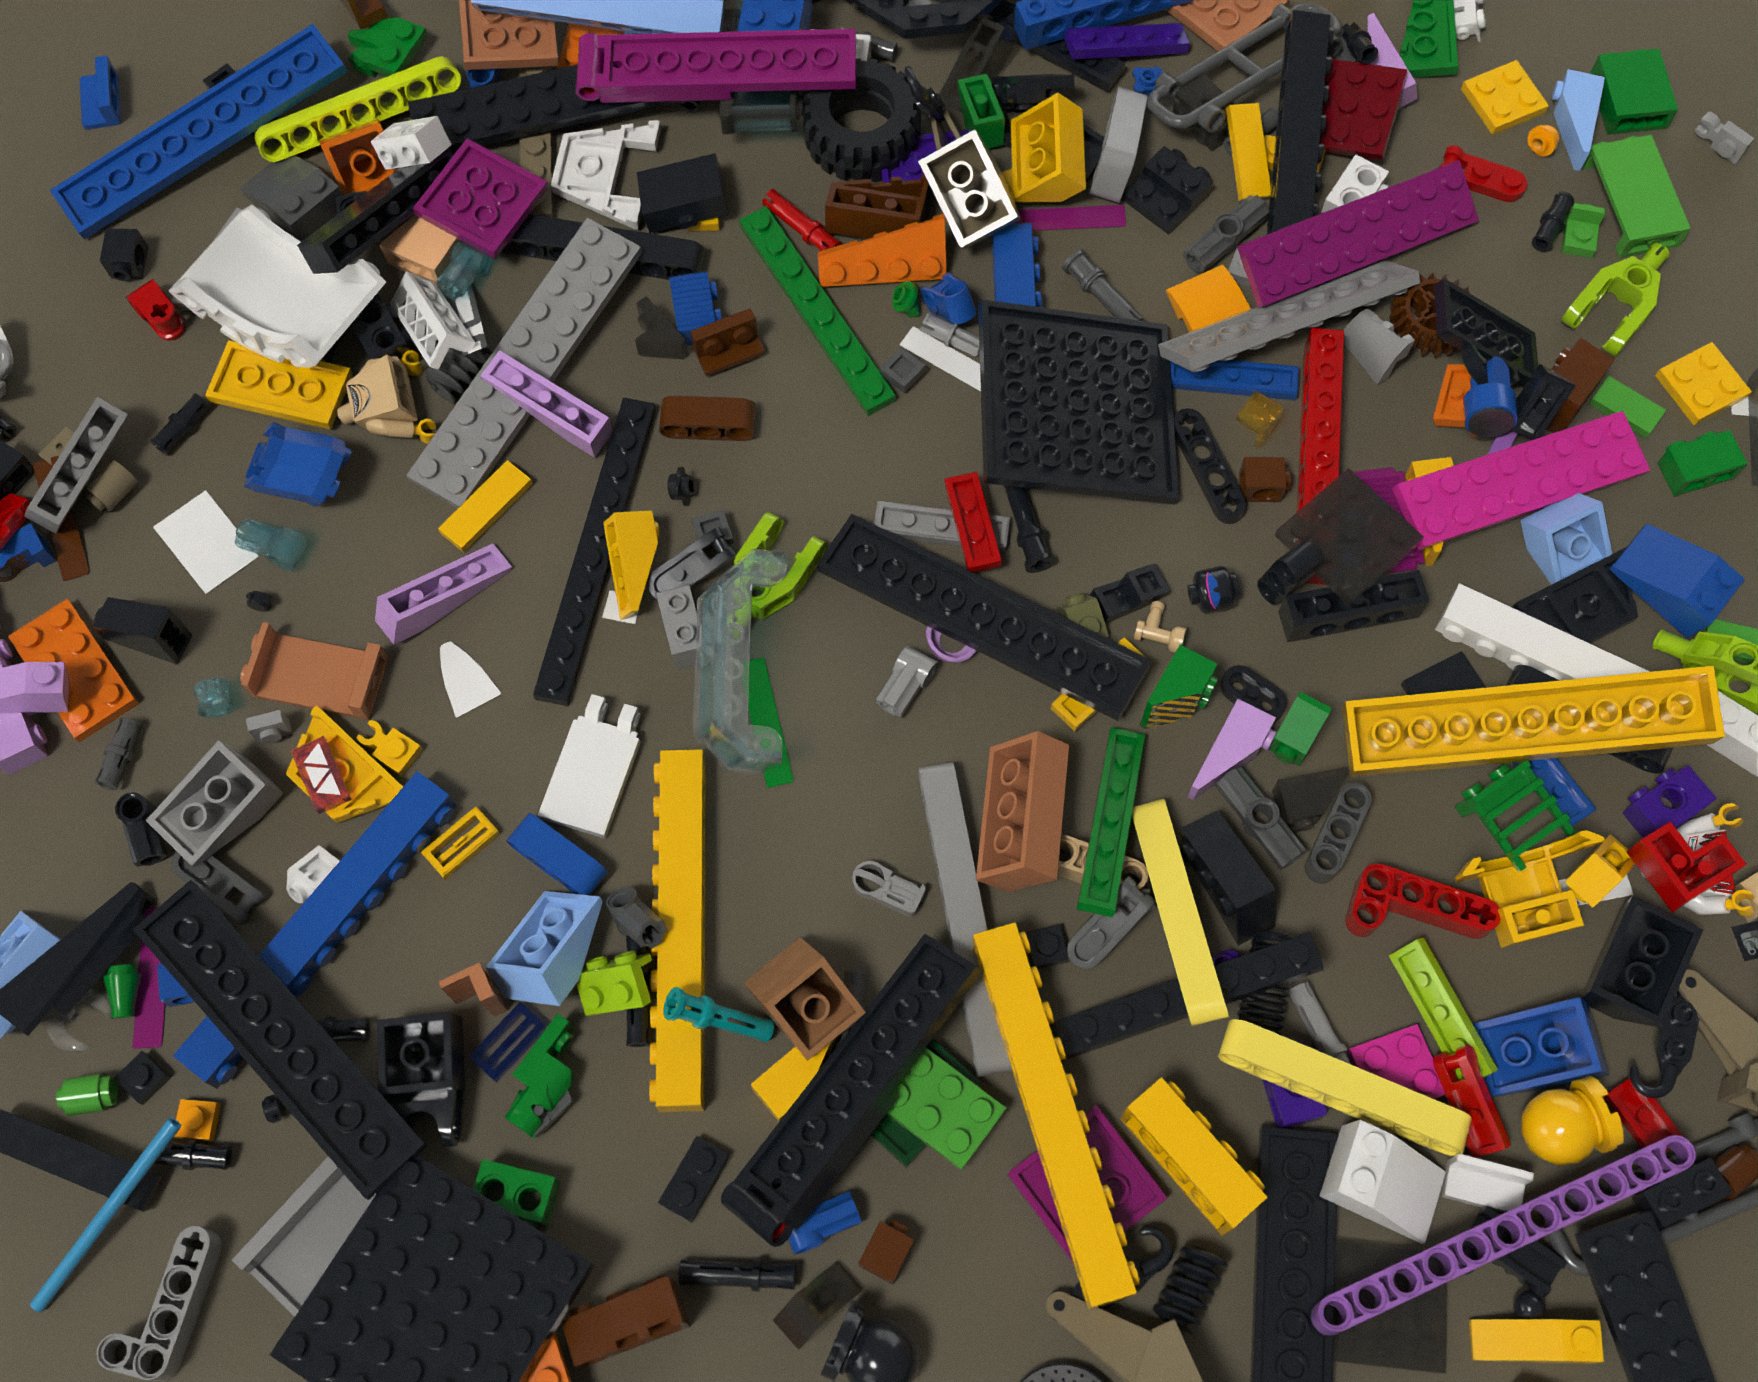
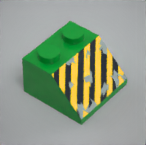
(1181, 689)

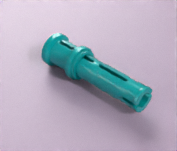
(707, 1013)

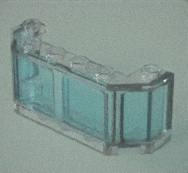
(723, 667)

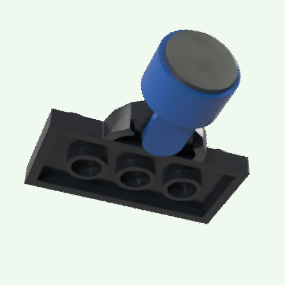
(1494, 352)

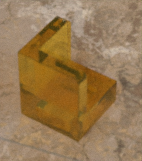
(1260, 416)

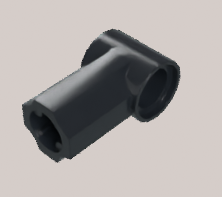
(143, 840)

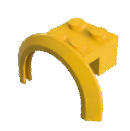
(1530, 899)

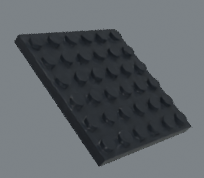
(1076, 403)
(433, 1291)

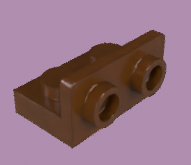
(727, 342)

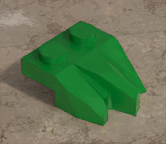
(385, 46)

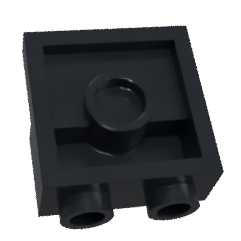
(1026, 90)
(1168, 189)

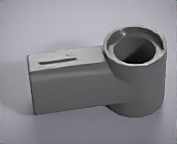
(635, 918)

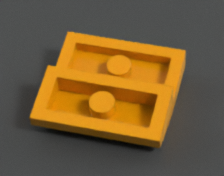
(1207, 298)

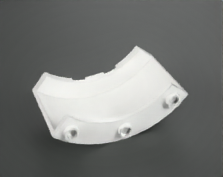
(267, 294)

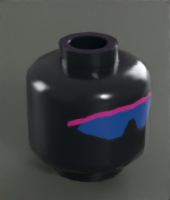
(1214, 589)

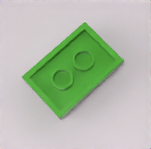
(944, 1109)

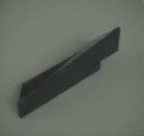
(75, 961)

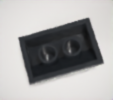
(1641, 964)

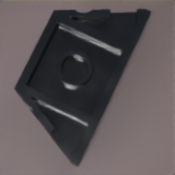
(1585, 603)

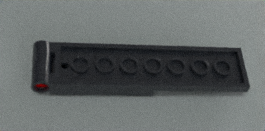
(848, 1094)

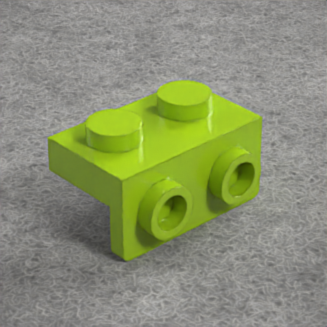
(614, 983)

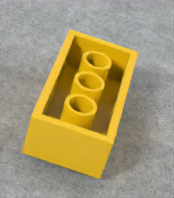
(1193, 1156)

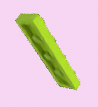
(1439, 1003)

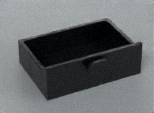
(682, 193)

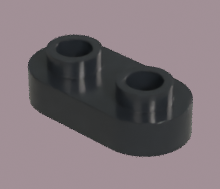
(1255, 690)

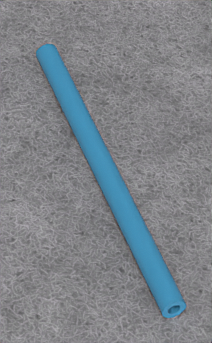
(105, 1215)

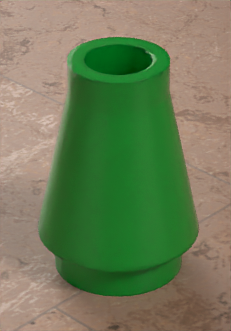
(122, 989)

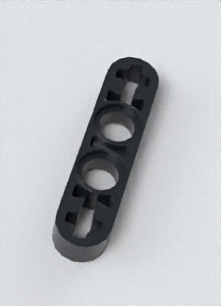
(1213, 464)

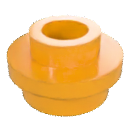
(1543, 140)

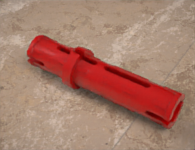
(811, 231)

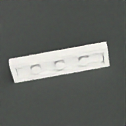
(436, 313)

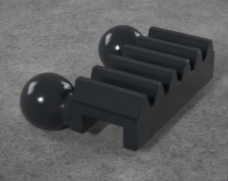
(1531, 1264)

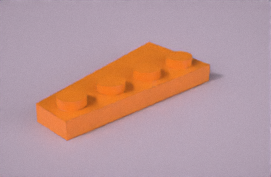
(895, 256)

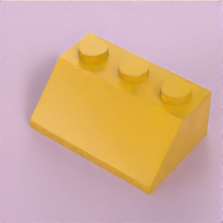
(1048, 151)

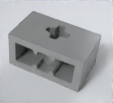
(680, 624)

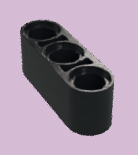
(1290, 572)

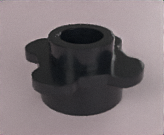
(681, 486)

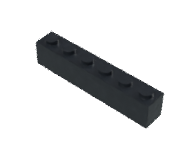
(370, 217)

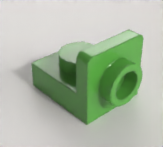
(1582, 230)

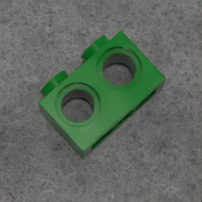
(517, 1186)

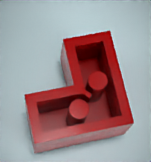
(1677, 870)

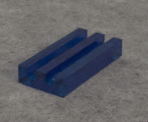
(517, 1052)

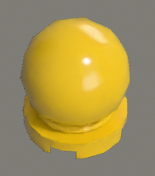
(1569, 1124)

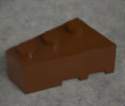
(870, 208)
(624, 1321)

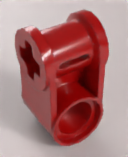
(157, 311)

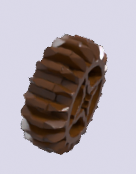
(1423, 330)

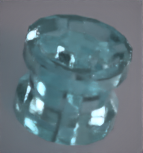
(213, 698)

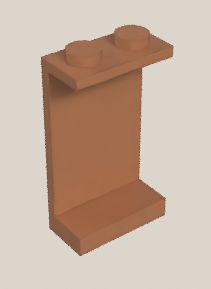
(314, 673)

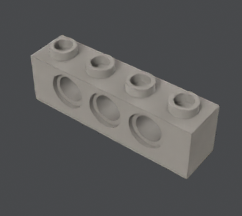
(76, 465)

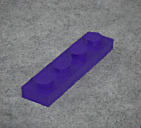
(1126, 41)

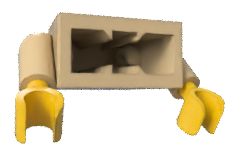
(383, 398)

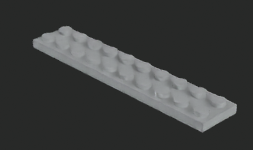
(540, 339)

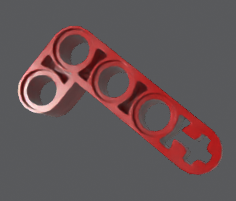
(1424, 910)

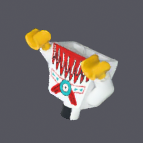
(1721, 897)

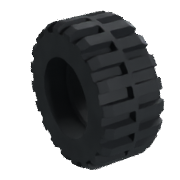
(855, 152)

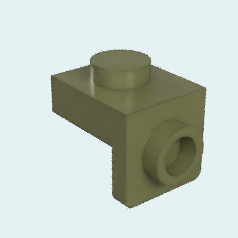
(1084, 611)

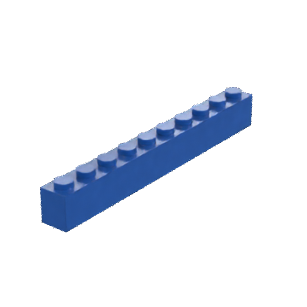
(333, 911)

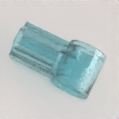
(463, 270)
(280, 546)

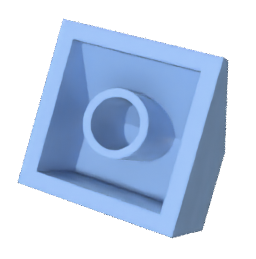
(1567, 536)

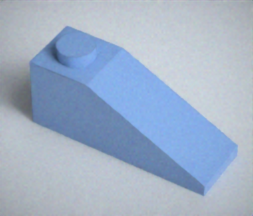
(1576, 112)

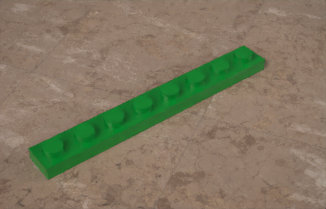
(817, 311)

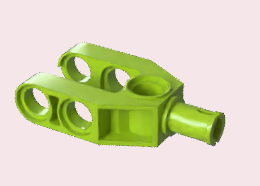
(1617, 280)
(787, 590)
(1716, 651)

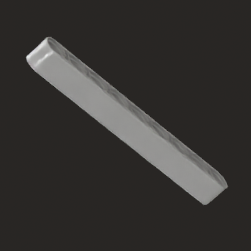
(961, 906)

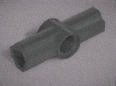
(1215, 243)
(1273, 836)

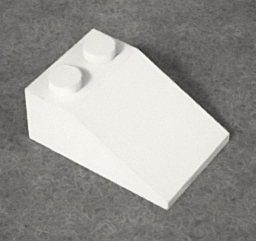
(1383, 1180)

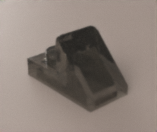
(659, 335)

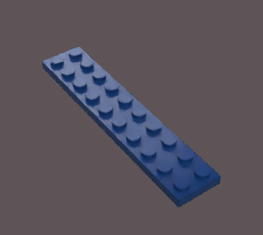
(198, 131)

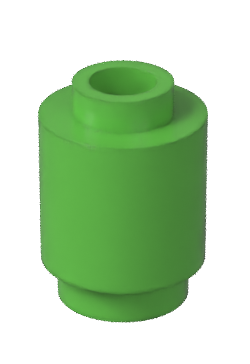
(87, 1094)

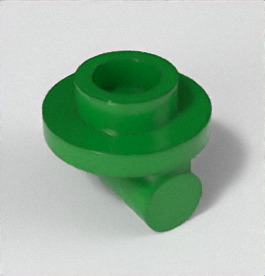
(906, 299)

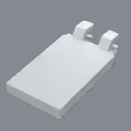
(592, 770)

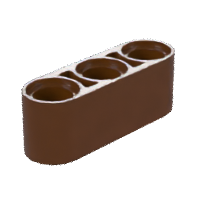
(707, 418)

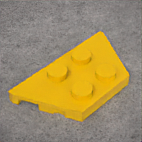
(364, 777)

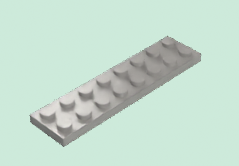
(1282, 318)

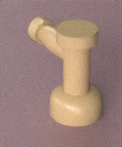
(1150, 629)

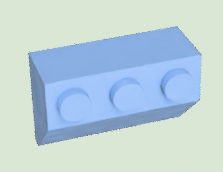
(19, 947)

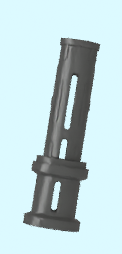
(1094, 281)

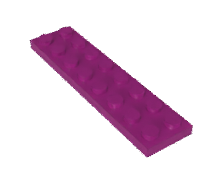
(1357, 234)

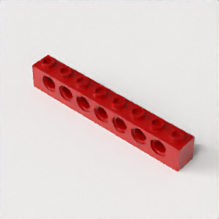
(1320, 416)

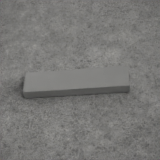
(930, 524)

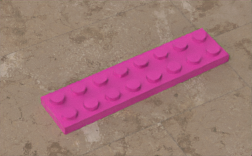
(1521, 479)

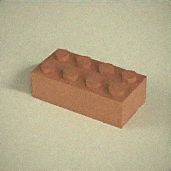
(1023, 812)

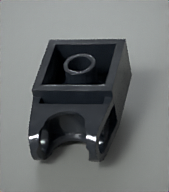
(427, 1086)

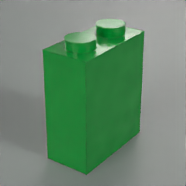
(1635, 91)

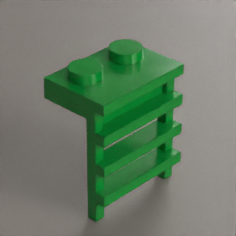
(1504, 790)

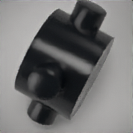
(258, 601)
(273, 1109)

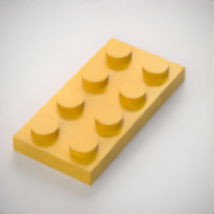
(278, 389)

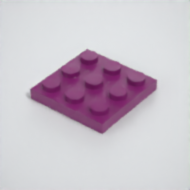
(481, 198)
(1129, 1182)

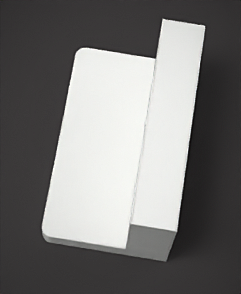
(1484, 1183)

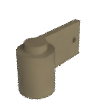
(107, 484)

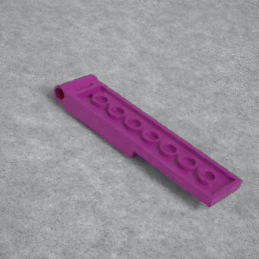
(713, 64)

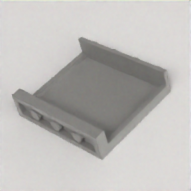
(303, 1236)

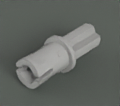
(950, 334)

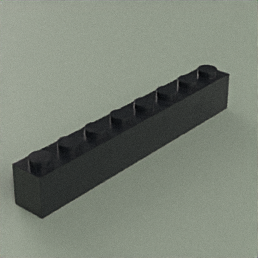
(1300, 119)

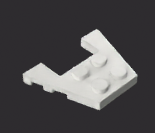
(590, 167)

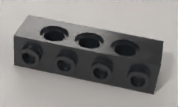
(1325, 613)

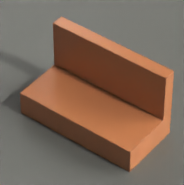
(472, 982)

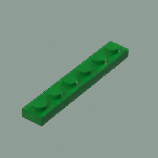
(1111, 823)

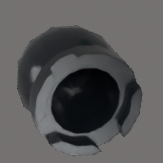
(872, 1350)

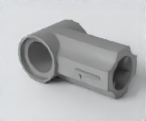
(910, 673)

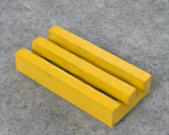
(468, 853)

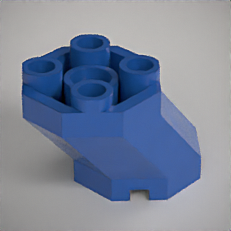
(297, 465)

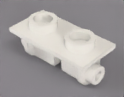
(1470, 20)

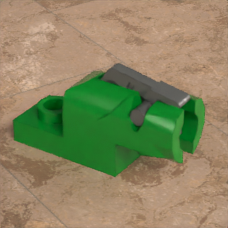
(545, 1081)

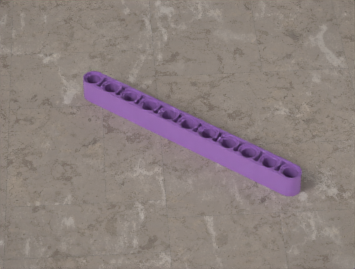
(1517, 1221)

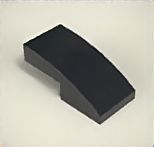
(1131, 593)

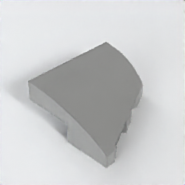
(1375, 344)

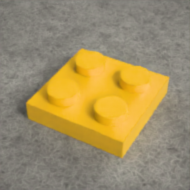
(1504, 97)
(1703, 383)

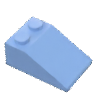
(546, 949)

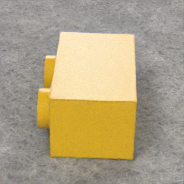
(1600, 871)

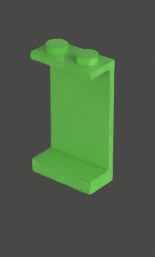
(1639, 194)

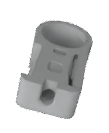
(893, 891)

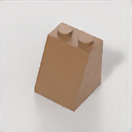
(804, 997)

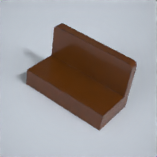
(365, 11)

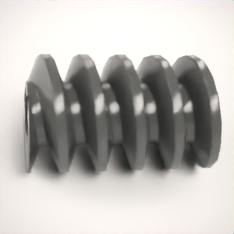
(454, 370)

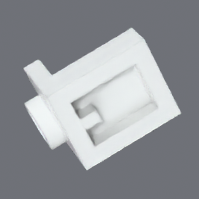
(309, 873)

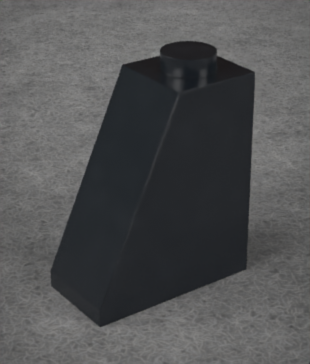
(143, 628)

